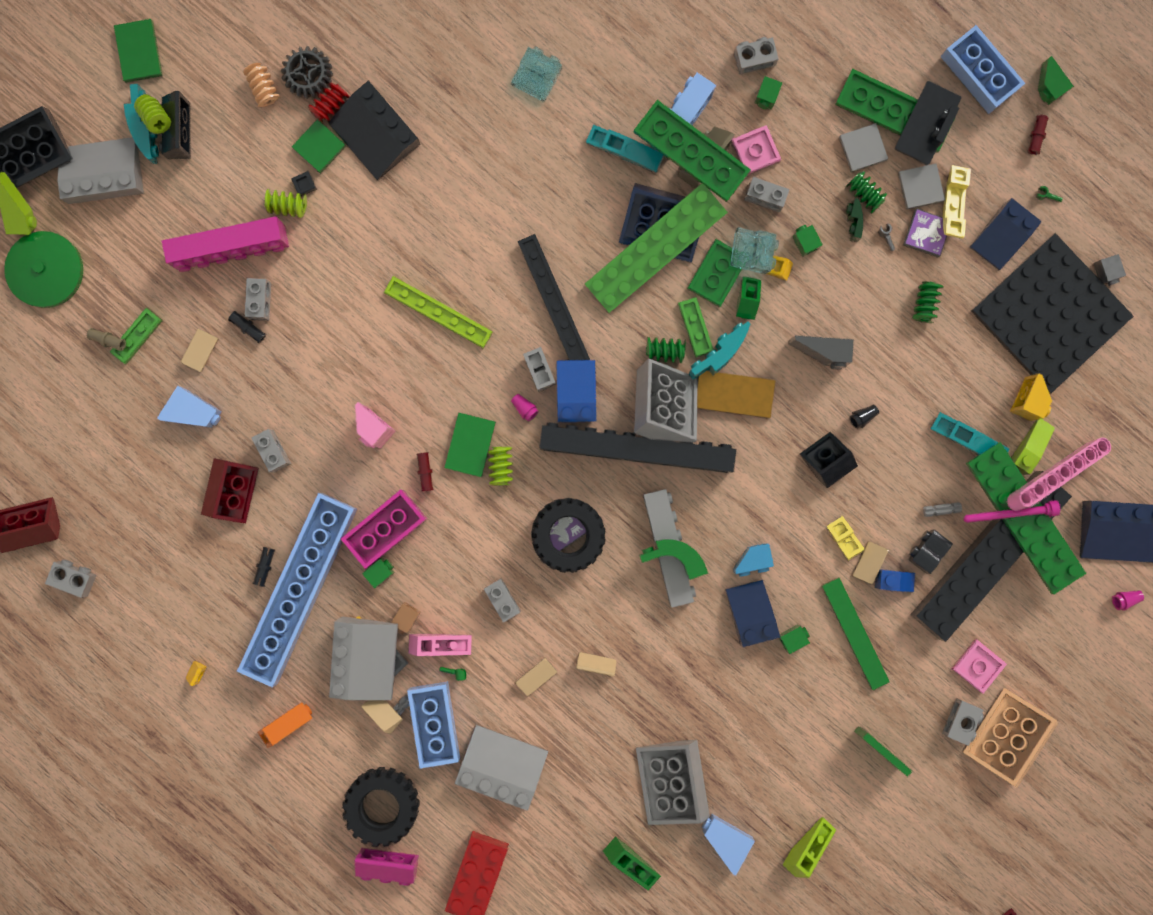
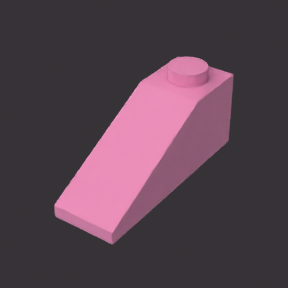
(439, 644)

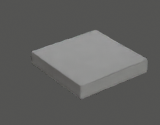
(863, 147)
(921, 186)

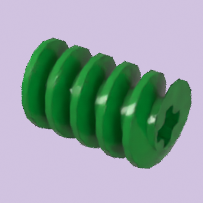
(867, 191)
(926, 303)
(665, 349)

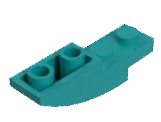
(142, 136)
(625, 147)
(726, 349)
(963, 434)

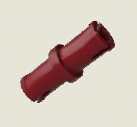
(1038, 134)
(425, 471)

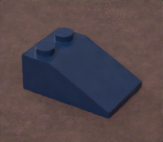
(1005, 233)
(752, 613)

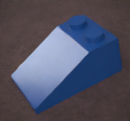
(576, 390)

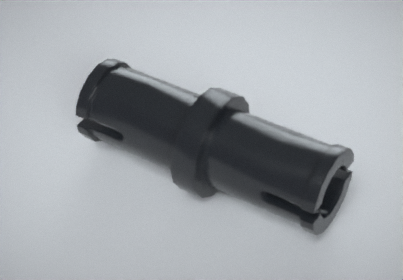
(247, 327)
(263, 566)

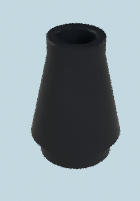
(862, 417)

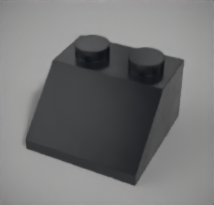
(829, 459)

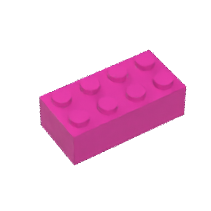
(384, 529)

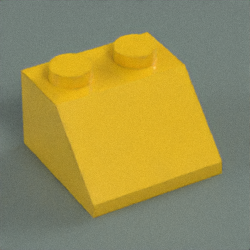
(1032, 399)

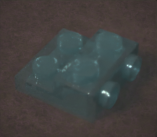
(537, 73)
(754, 250)

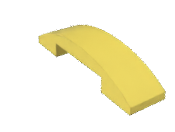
(954, 202)

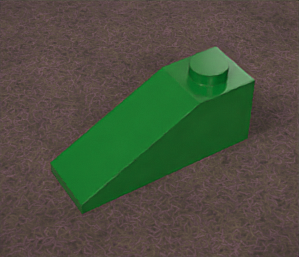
(631, 863)

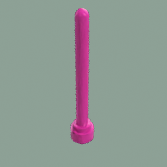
(1051, 508)

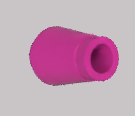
(524, 407)
(1127, 599)

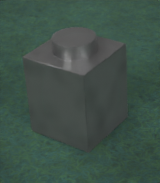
(1110, 270)

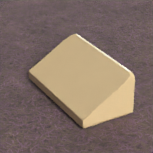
(199, 350)
(870, 562)
(596, 664)
(536, 676)
(382, 714)

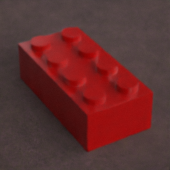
(477, 875)

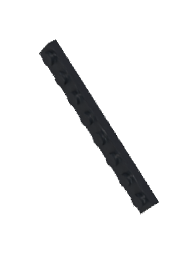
(553, 298)

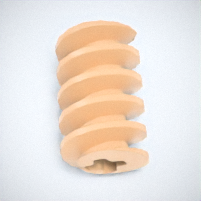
(260, 84)

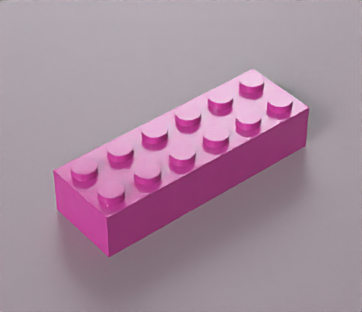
(225, 244)

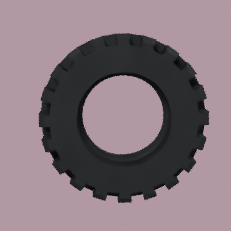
(594, 535)
(364, 826)

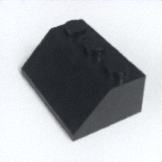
(177, 139)

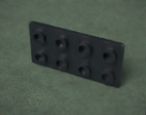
(928, 123)

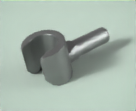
(887, 236)

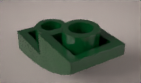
(855, 215)

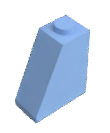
(189, 409)
(728, 842)

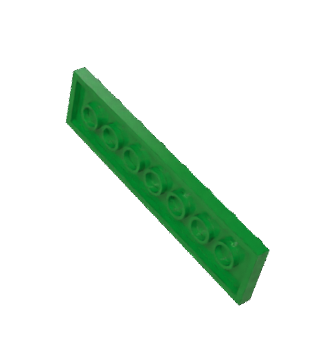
(1033, 533)

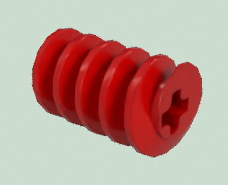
(328, 102)

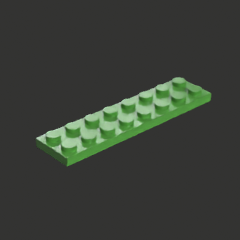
(656, 247)

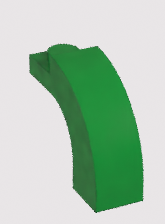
(686, 554)

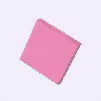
(756, 149)
(979, 666)

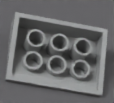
(100, 171)
(665, 403)
(363, 659)
(501, 767)
(673, 783)

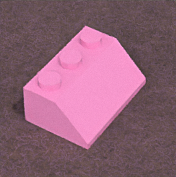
(371, 428)

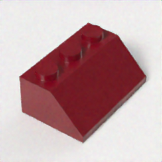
(229, 491)
(28, 525)

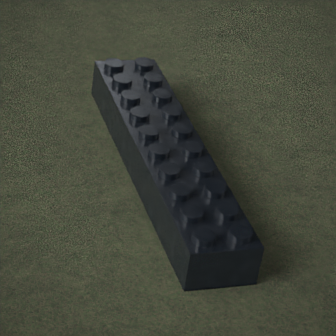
(637, 449)
(974, 575)

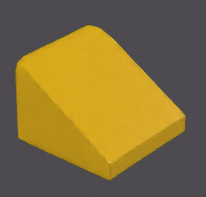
(782, 268)
(195, 673)

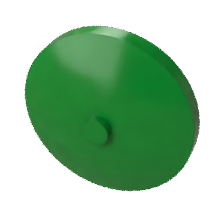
(43, 269)

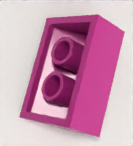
(386, 866)

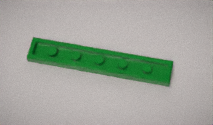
(855, 633)

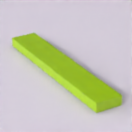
(438, 312)

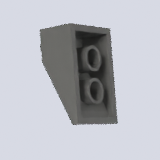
(828, 351)

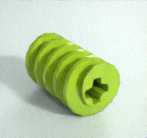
(152, 114)
(285, 204)
(500, 466)

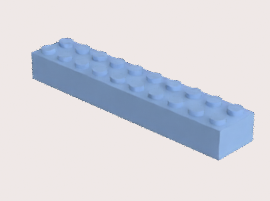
(297, 590)

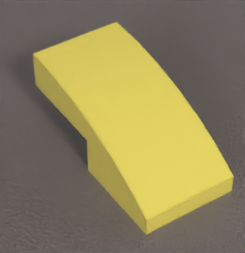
(845, 538)

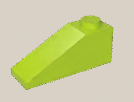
(15, 211)
(1032, 447)
(810, 848)

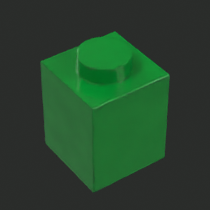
(768, 93)
(807, 240)
(379, 572)
(794, 638)

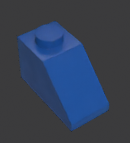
(895, 580)

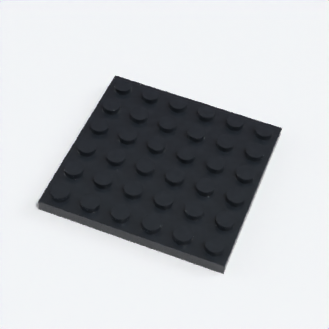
(1052, 313)

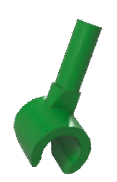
(1047, 195)
(460, 674)

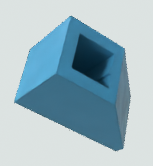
(754, 558)

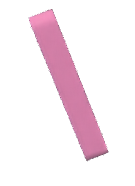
(1058, 474)

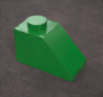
(1052, 81)
(749, 298)

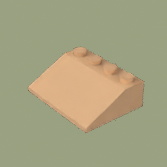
(1011, 737)

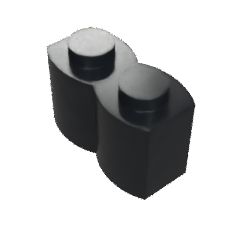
(930, 551)

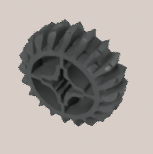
(292, 74)

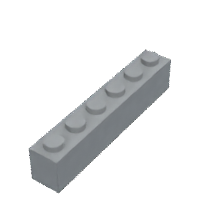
(662, 525)

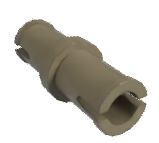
(106, 339)

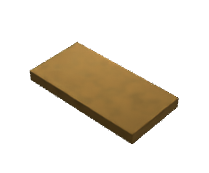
(735, 394)

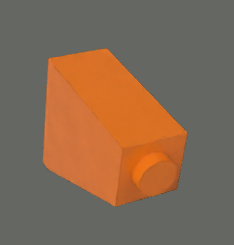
(285, 724)

